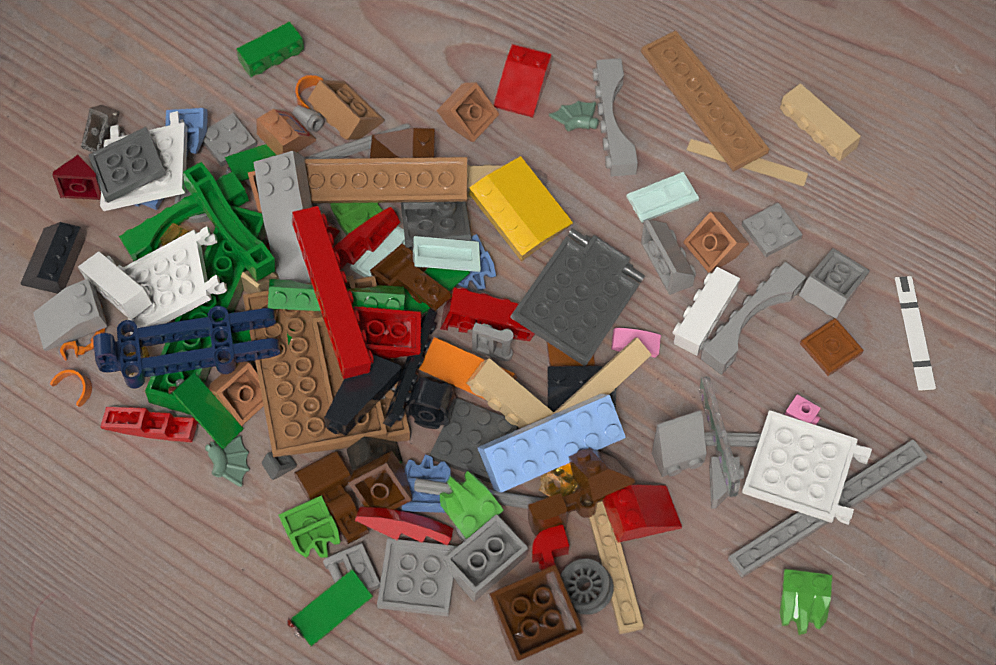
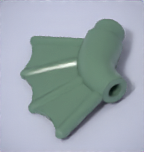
(576, 116)
(229, 461)

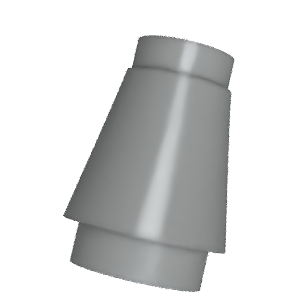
(308, 118)

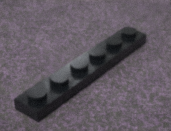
(409, 376)

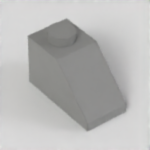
(718, 489)

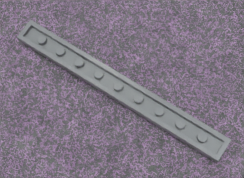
(802, 525)

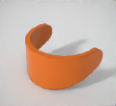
(302, 84)
(87, 385)

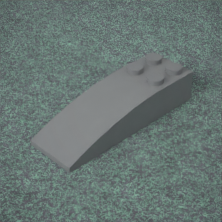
(281, 190)

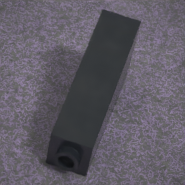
(360, 394)

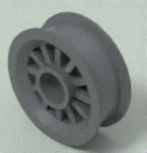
(605, 593)

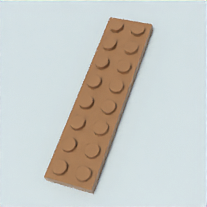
(705, 100)
(387, 180)

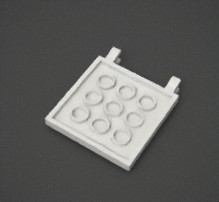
(172, 150)
(175, 278)
(803, 467)

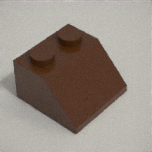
(598, 473)
(381, 483)

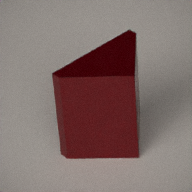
(77, 180)

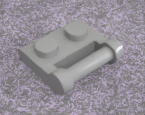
(485, 338)
(355, 559)

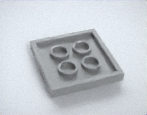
(416, 578)

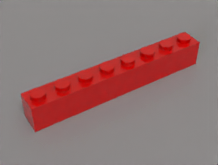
(331, 292)

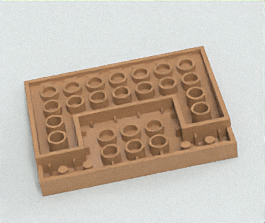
(304, 381)

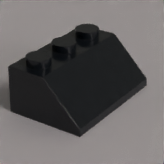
(54, 257)
(567, 380)

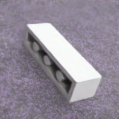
(116, 285)
(706, 310)

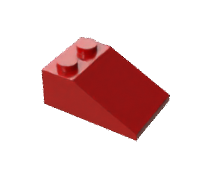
(523, 80)
(390, 331)
(641, 511)

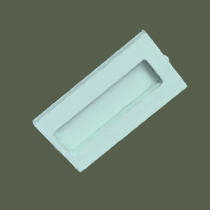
(662, 197)
(446, 254)
(370, 259)

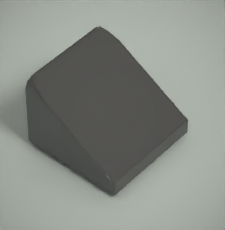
(277, 465)

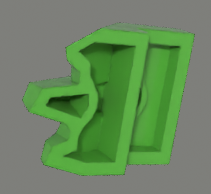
(354, 214)
(469, 504)
(310, 527)
(805, 599)

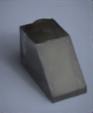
(98, 127)
(369, 449)

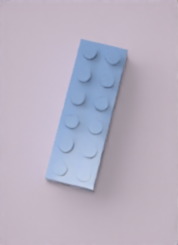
(550, 441)

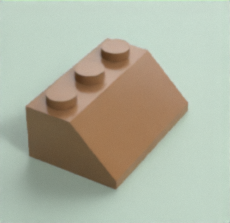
(344, 109)

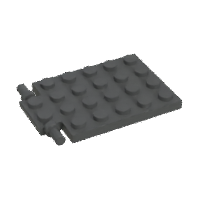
(578, 295)

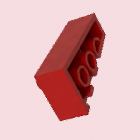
(468, 308)

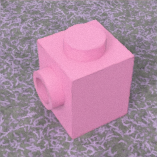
(803, 410)

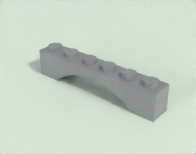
(620, 151)
(780, 288)

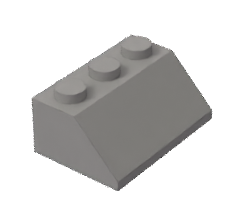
(667, 257)
(485, 557)

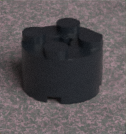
(431, 403)

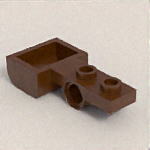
(399, 270)
(327, 479)
(554, 510)

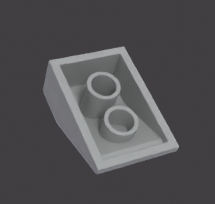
(833, 283)
(70, 315)
(680, 444)

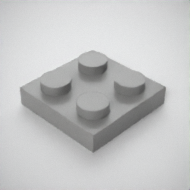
(227, 138)
(771, 229)

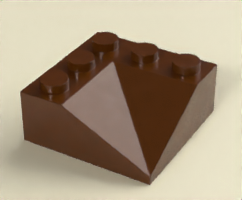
(404, 144)
(535, 613)

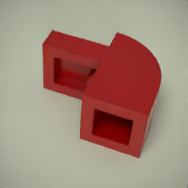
(549, 545)

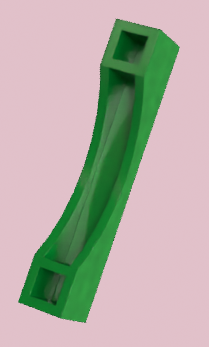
(146, 236)
(244, 244)
(301, 296)

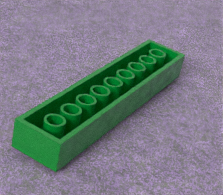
(224, 263)

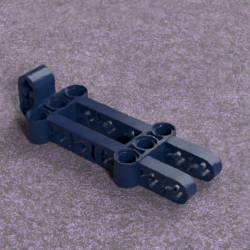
(113, 357)

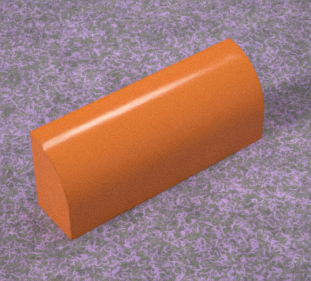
(452, 364)

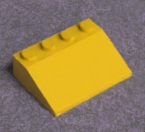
(520, 207)

